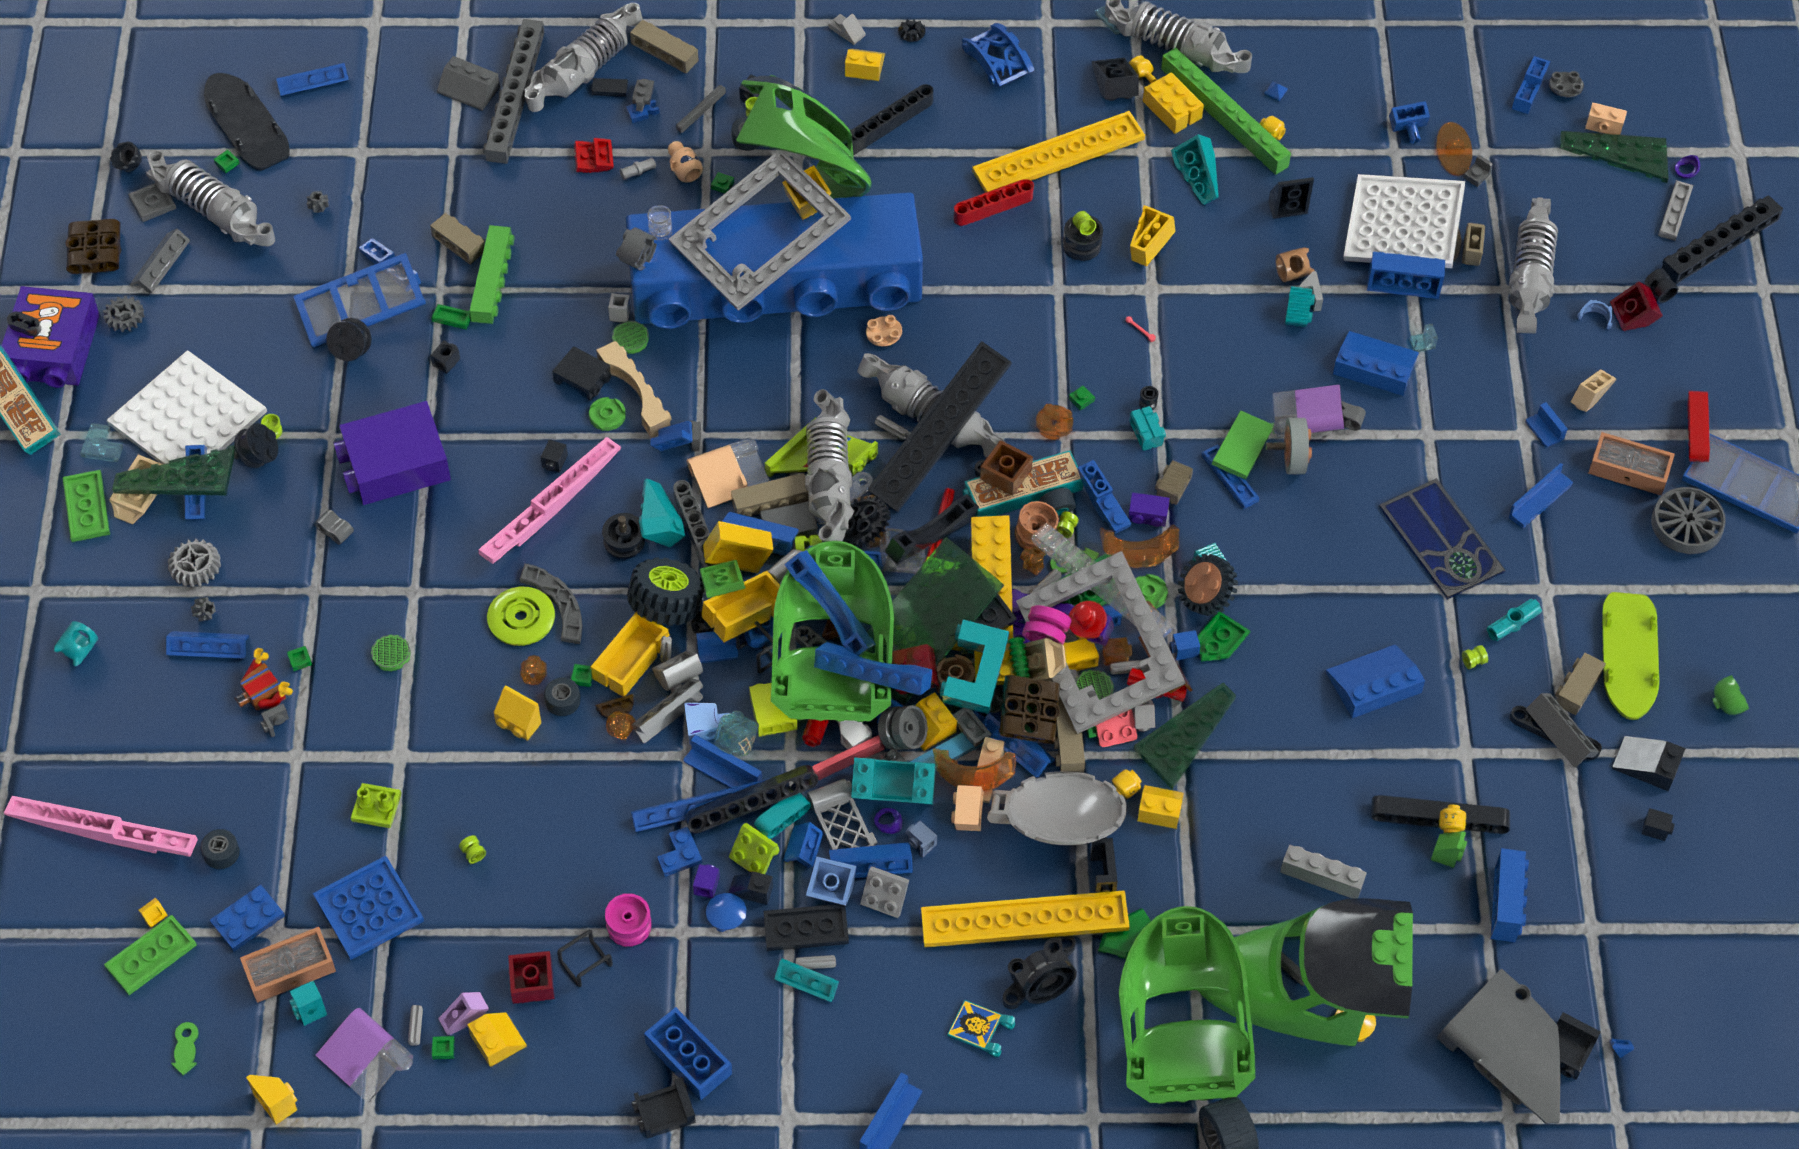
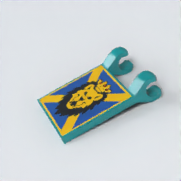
(977, 1025)

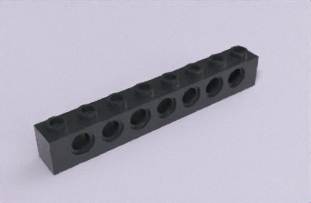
(1722, 239)

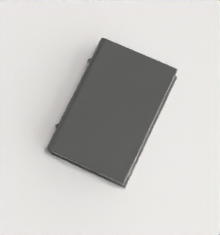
(794, 516)

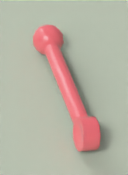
(1151, 337)

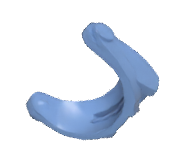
(1600, 307)

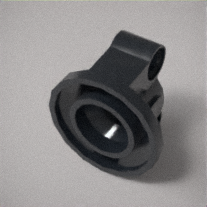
(1043, 973)

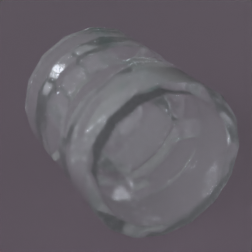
(660, 222)

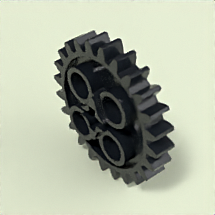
(867, 521)

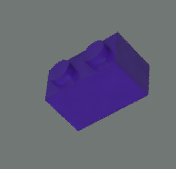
(1148, 509)

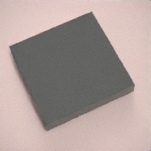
(151, 202)

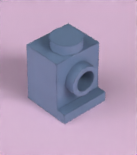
(921, 837)

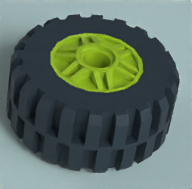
(665, 591)

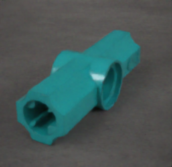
(1521, 614)

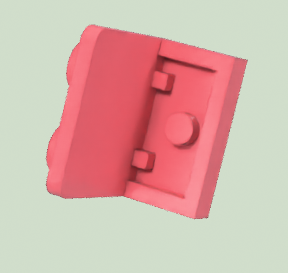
(1117, 730)

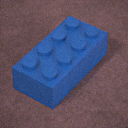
(1406, 275)
(1509, 895)
(688, 1053)

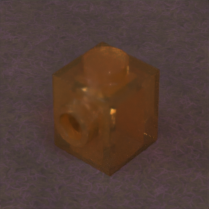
(1116, 650)

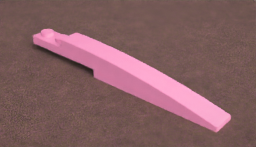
(550, 501)
(101, 827)

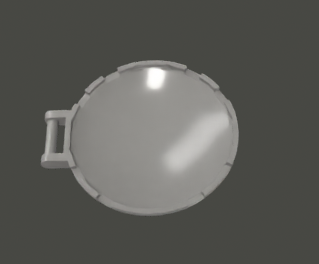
(1061, 808)

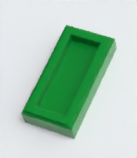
(451, 316)

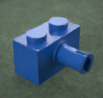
(1409, 118)

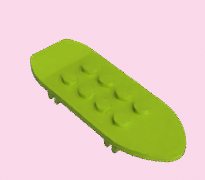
(1630, 653)

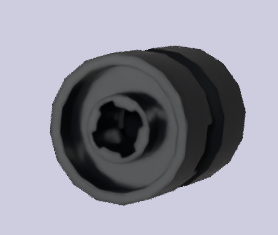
(1661, 285)

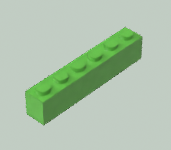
(491, 274)

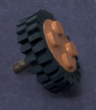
(1207, 584)

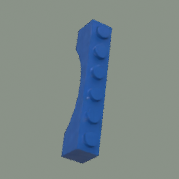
(814, 580)
(901, 677)

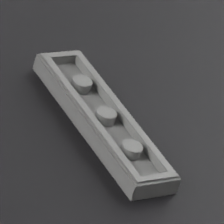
(1675, 210)

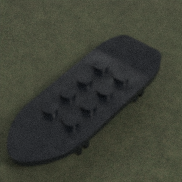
(245, 121)

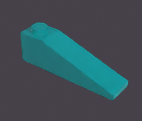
(1198, 165)
(659, 517)

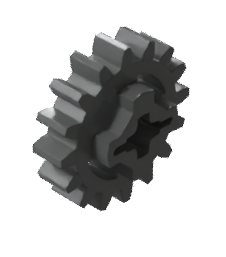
(123, 313)

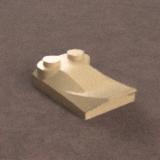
(133, 506)
(1045, 658)

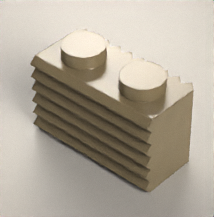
(1473, 244)
(1174, 481)

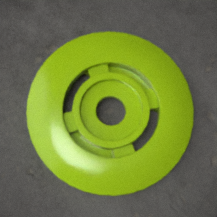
(529, 630)

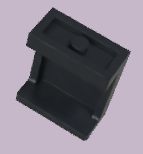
(582, 372)
(1103, 851)
(1575, 1044)
(664, 1109)

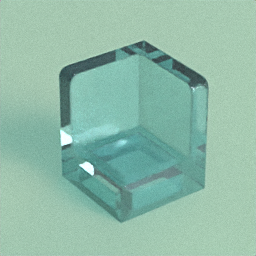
(1424, 341)

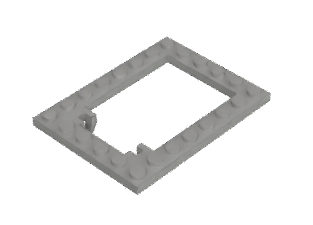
(741, 290)
(1159, 669)

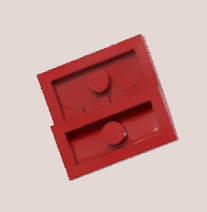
(593, 156)

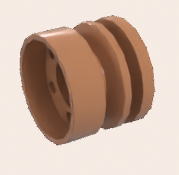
(1030, 519)

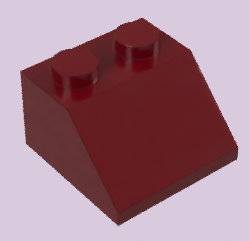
(1636, 307)

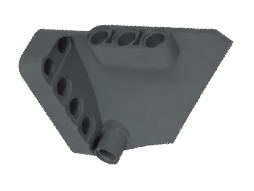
(1511, 1044)

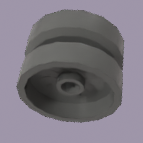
(902, 727)

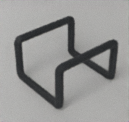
(766, 649)
(607, 958)

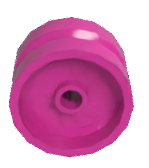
(1046, 623)
(628, 920)

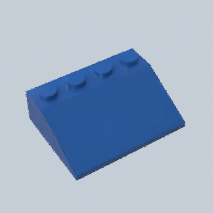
(1375, 363)
(1376, 680)

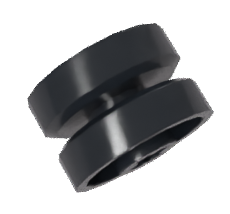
(1082, 246)

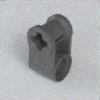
(1352, 416)

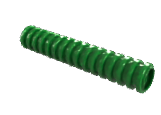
(1020, 664)

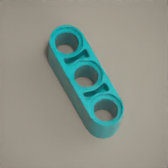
(782, 815)

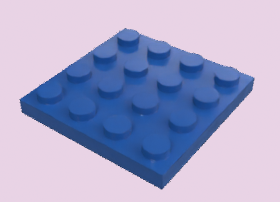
(368, 907)

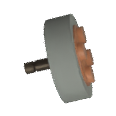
(1295, 445)

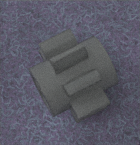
(317, 201)
(203, 609)

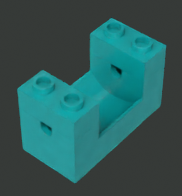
(992, 644)
(893, 781)

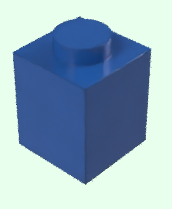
(1185, 645)

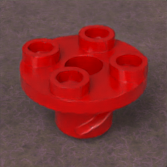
(1087, 620)

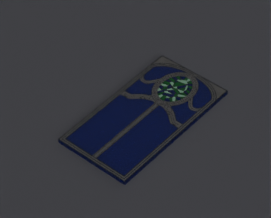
(1442, 538)

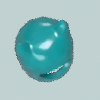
(74, 644)

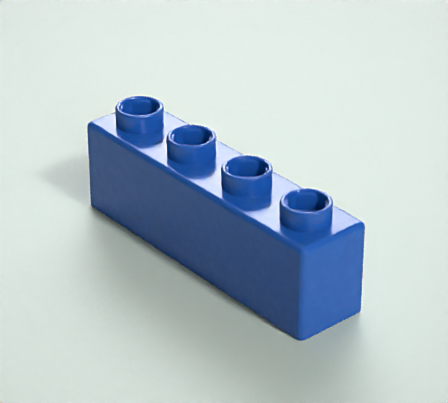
(864, 263)

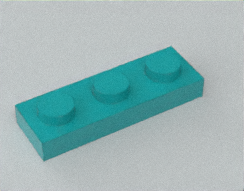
(806, 980)

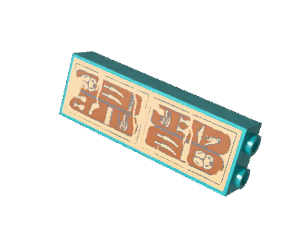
(22, 409)
(1046, 475)

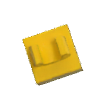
(153, 912)

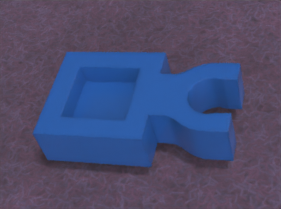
(636, 116)

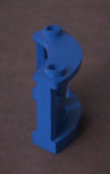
(998, 36)

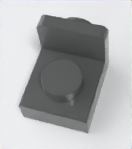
(1478, 171)
(696, 435)
(274, 717)

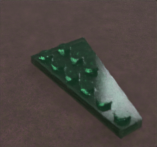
(1622, 151)
(182, 476)
(1179, 740)

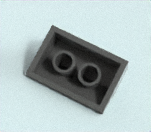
(468, 83)

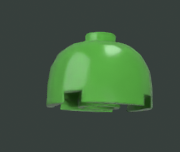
(1729, 697)

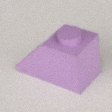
(463, 1011)

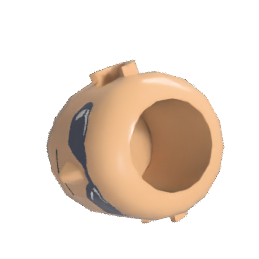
(684, 162)

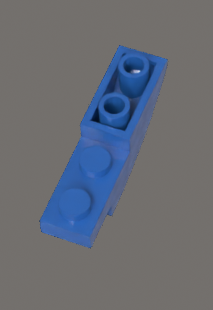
(1102, 498)

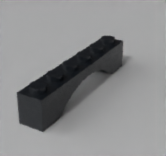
(911, 542)

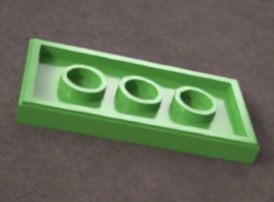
(1242, 445)
(86, 505)
(150, 954)

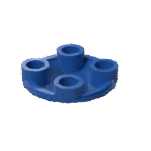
(726, 911)

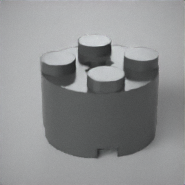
(636, 248)

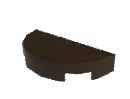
(622, 704)

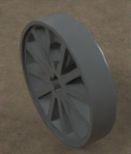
(1688, 521)

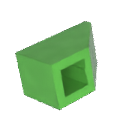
(1449, 848)

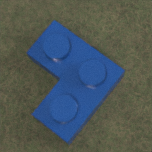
(683, 857)

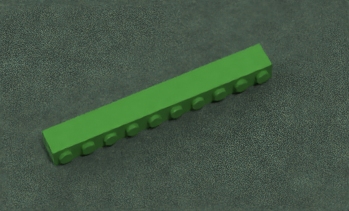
(1228, 112)

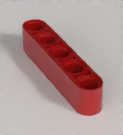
(993, 202)
(1698, 426)

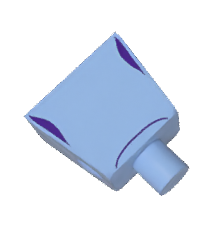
(702, 720)

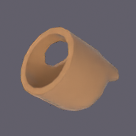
(1293, 264)

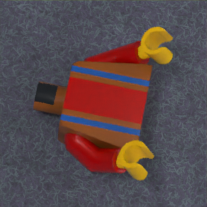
(261, 686)

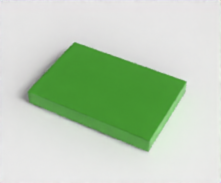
(722, 578)

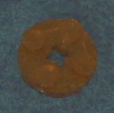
(1054, 412)

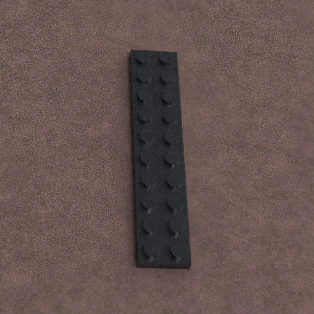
(939, 426)

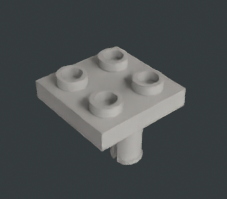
(884, 892)

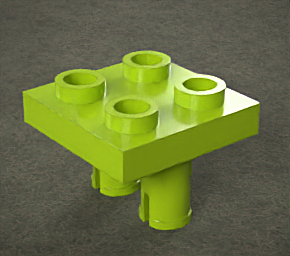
(376, 805)
(753, 850)

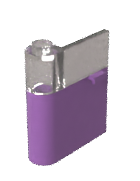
(1318, 405)
(364, 1054)

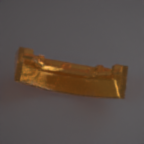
(1142, 553)
(988, 776)

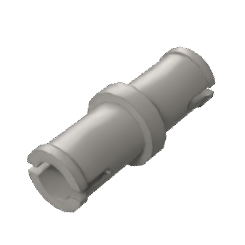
(637, 168)

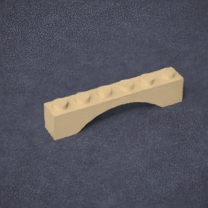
(652, 413)

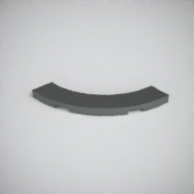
(561, 596)

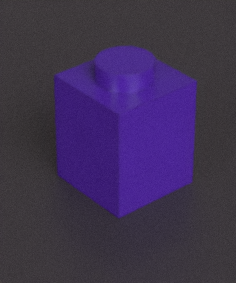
(706, 881)

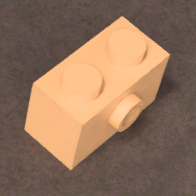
(1605, 119)
(968, 808)

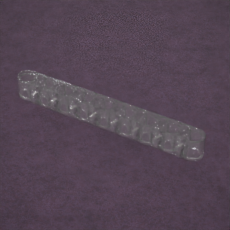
(1074, 560)

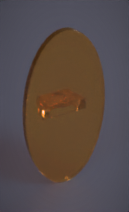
(1454, 148)

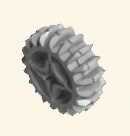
(206, 561)

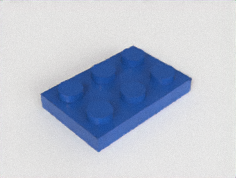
(247, 918)

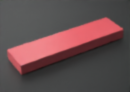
(846, 758)

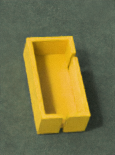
(739, 610)
(629, 654)

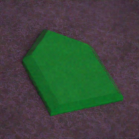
(1221, 638)
(1120, 942)

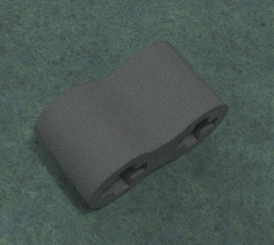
(334, 527)

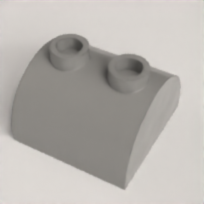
(678, 670)

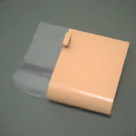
(727, 470)

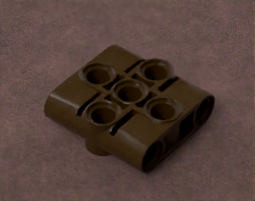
(93, 246)
(1045, 697)

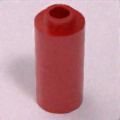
(814, 732)

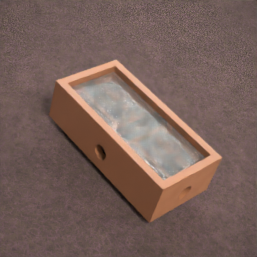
(1631, 463)
(288, 964)

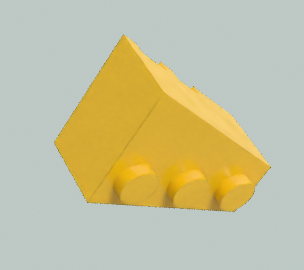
(1151, 235)

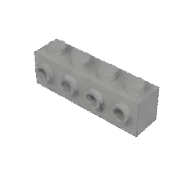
(1323, 872)

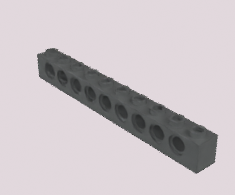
(512, 95)

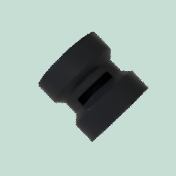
(1148, 397)

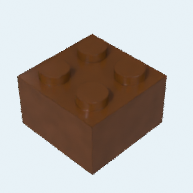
(1006, 467)

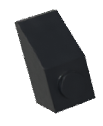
(752, 887)

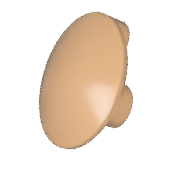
(883, 330)

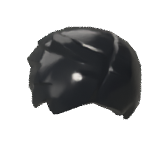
(126, 156)

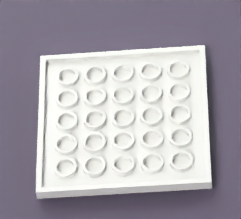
(1404, 218)
(186, 407)

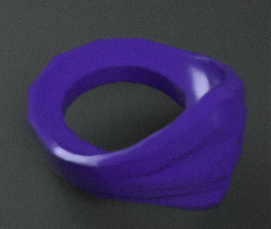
(1693, 160)
(894, 827)

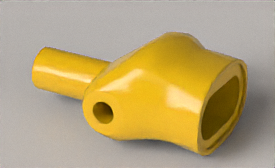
(1143, 68)

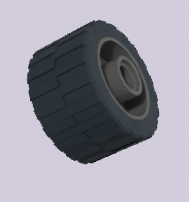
(1228, 1125)

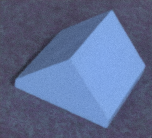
(831, 881)

